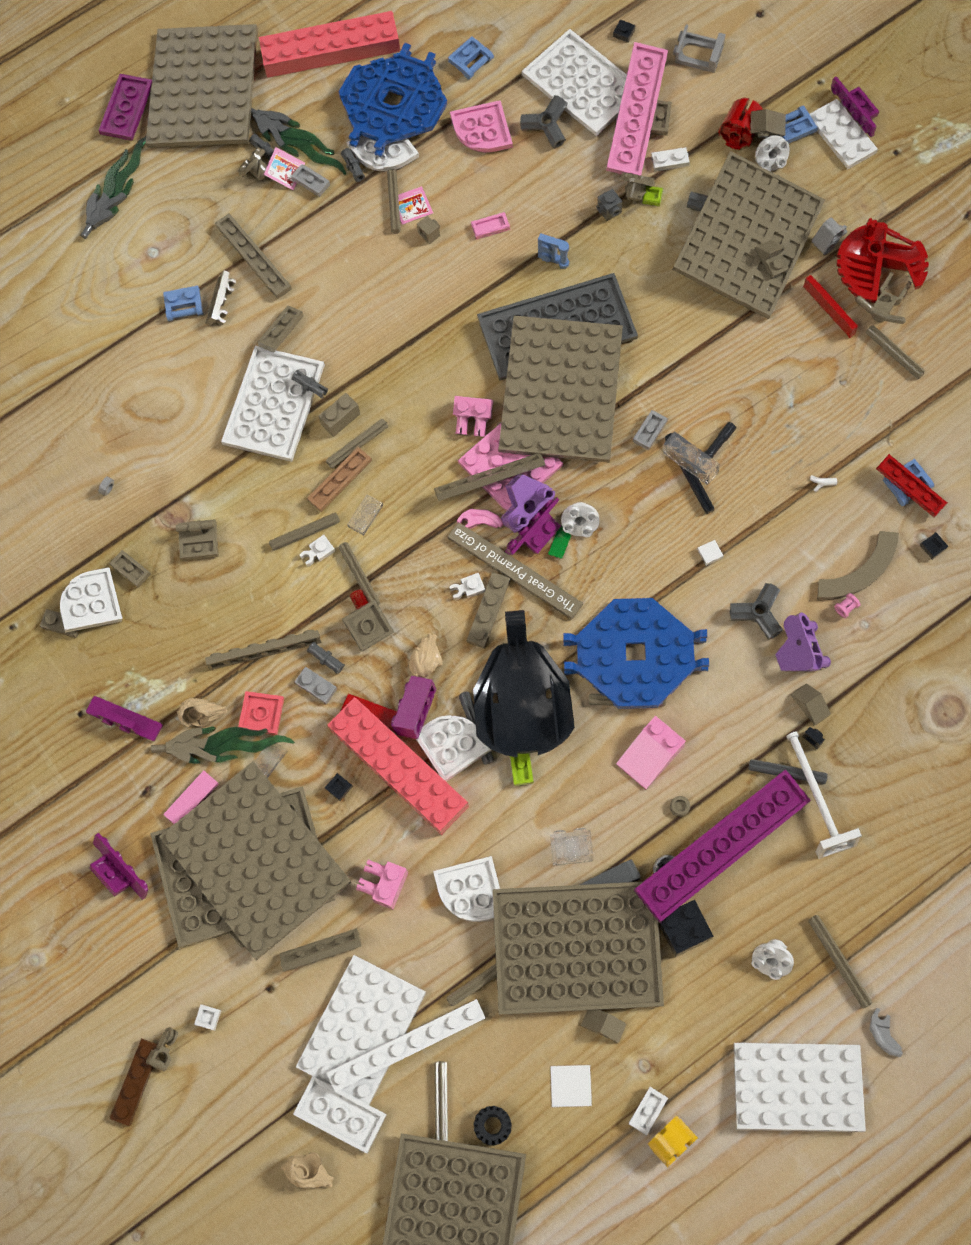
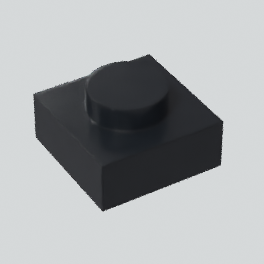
(624, 30)
(934, 545)
(814, 737)
(338, 787)

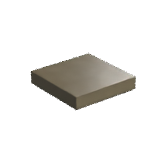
(367, 625)

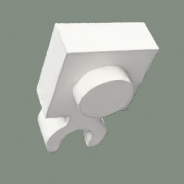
(320, 549)
(470, 586)

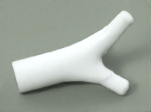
(823, 482)

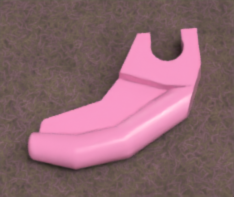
(477, 517)

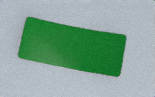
(559, 543)

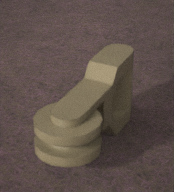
(168, 1037)

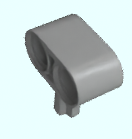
(829, 235)

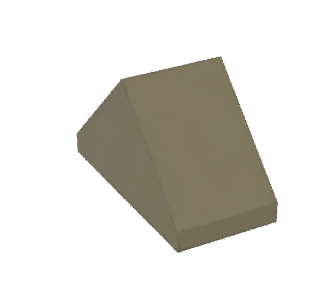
(811, 703)
(604, 1024)

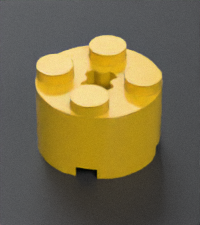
(672, 1141)

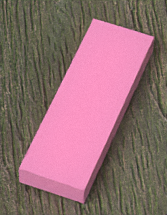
(191, 797)

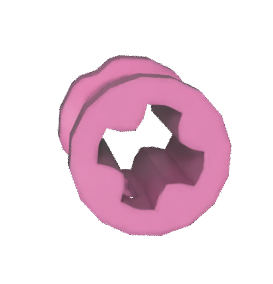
(841, 608)

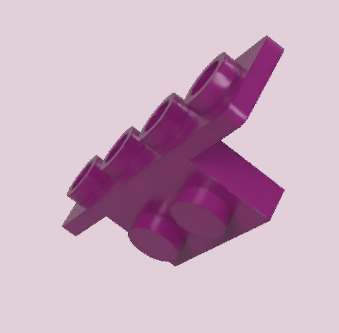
(858, 104)
(537, 532)
(123, 718)
(114, 871)

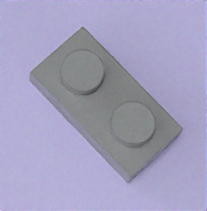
(310, 180)
(650, 430)
(315, 685)

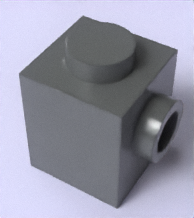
(609, 204)

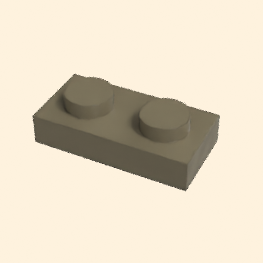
(661, 118)
(130, 568)
(53, 622)

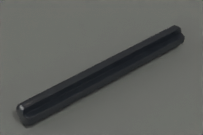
(697, 488)

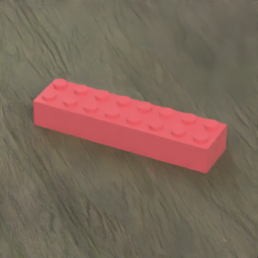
(329, 44)
(398, 766)

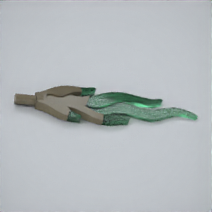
(221, 742)

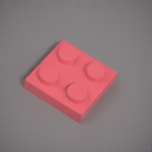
(261, 712)

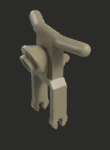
(881, 309)

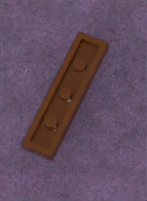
(134, 1084)

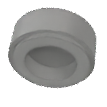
(106, 486)

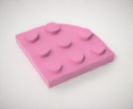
(482, 127)

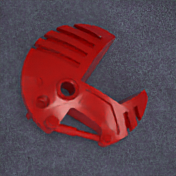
(862, 268)

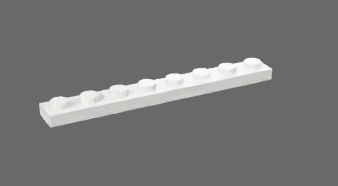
(405, 1045)

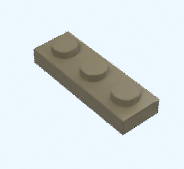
(280, 329)

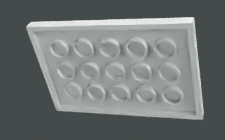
(581, 78)
(270, 405)
(361, 1016)
(798, 1087)

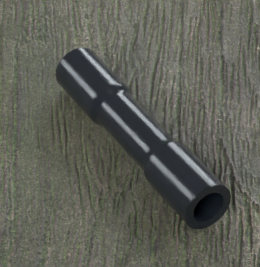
(722, 437)

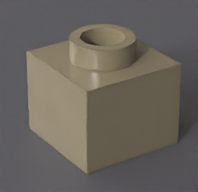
(428, 229)

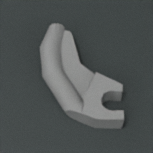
(881, 1034)

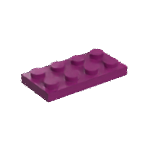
(125, 107)

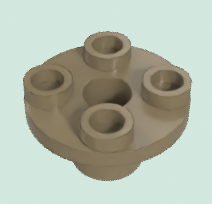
(255, 165)
(636, 186)

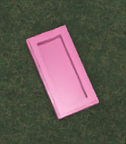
(490, 225)

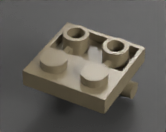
(198, 539)

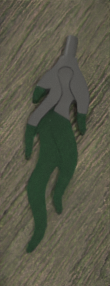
(294, 137)
(106, 208)

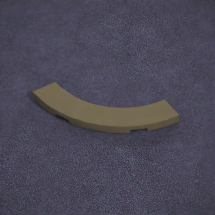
(866, 574)

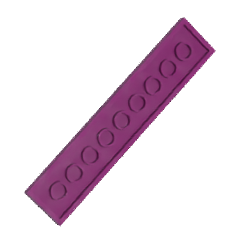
(722, 846)

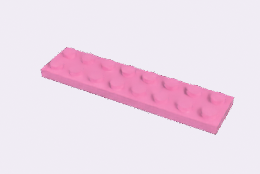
(637, 109)

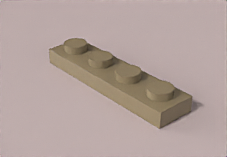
(488, 610)
(320, 949)

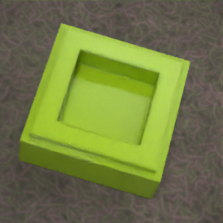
(652, 196)

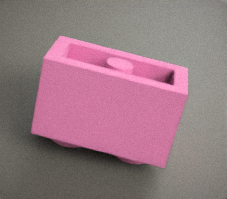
(472, 407)
(390, 884)

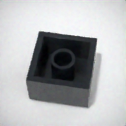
(685, 928)

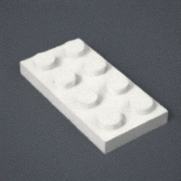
(843, 134)
(340, 1114)

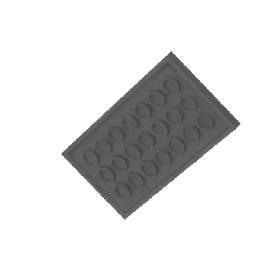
(589, 301)

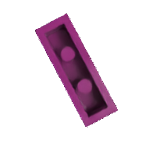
(414, 707)

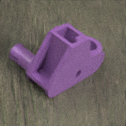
(525, 491)
(797, 651)

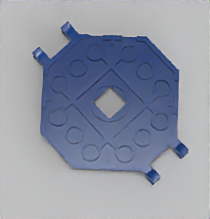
(385, 123)
(635, 682)

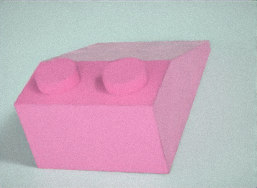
(651, 752)

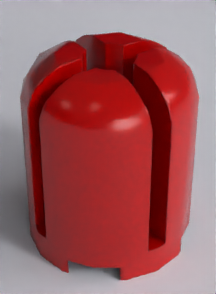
(739, 122)

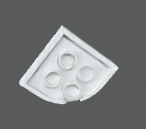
(394, 156)
(90, 601)
(451, 744)
(469, 889)

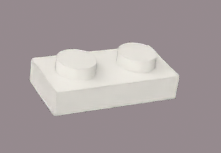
(670, 159)
(648, 1111)

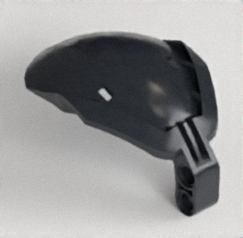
(524, 716)

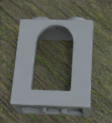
(693, 39)

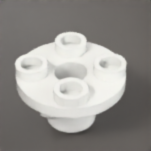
(772, 153)
(580, 519)
(773, 959)

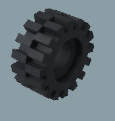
(483, 1135)

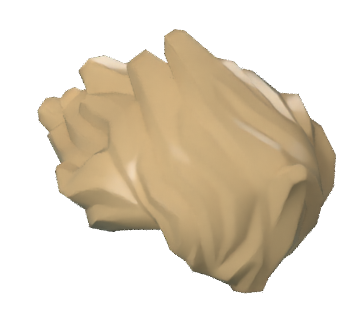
(425, 657)
(199, 712)
(307, 1171)

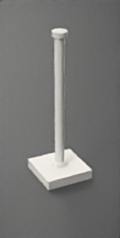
(836, 842)

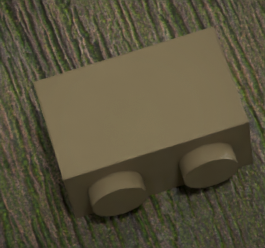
(768, 123)
(339, 414)

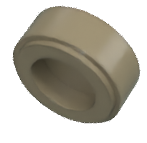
(680, 806)

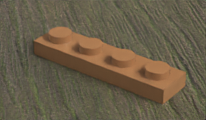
(339, 479)

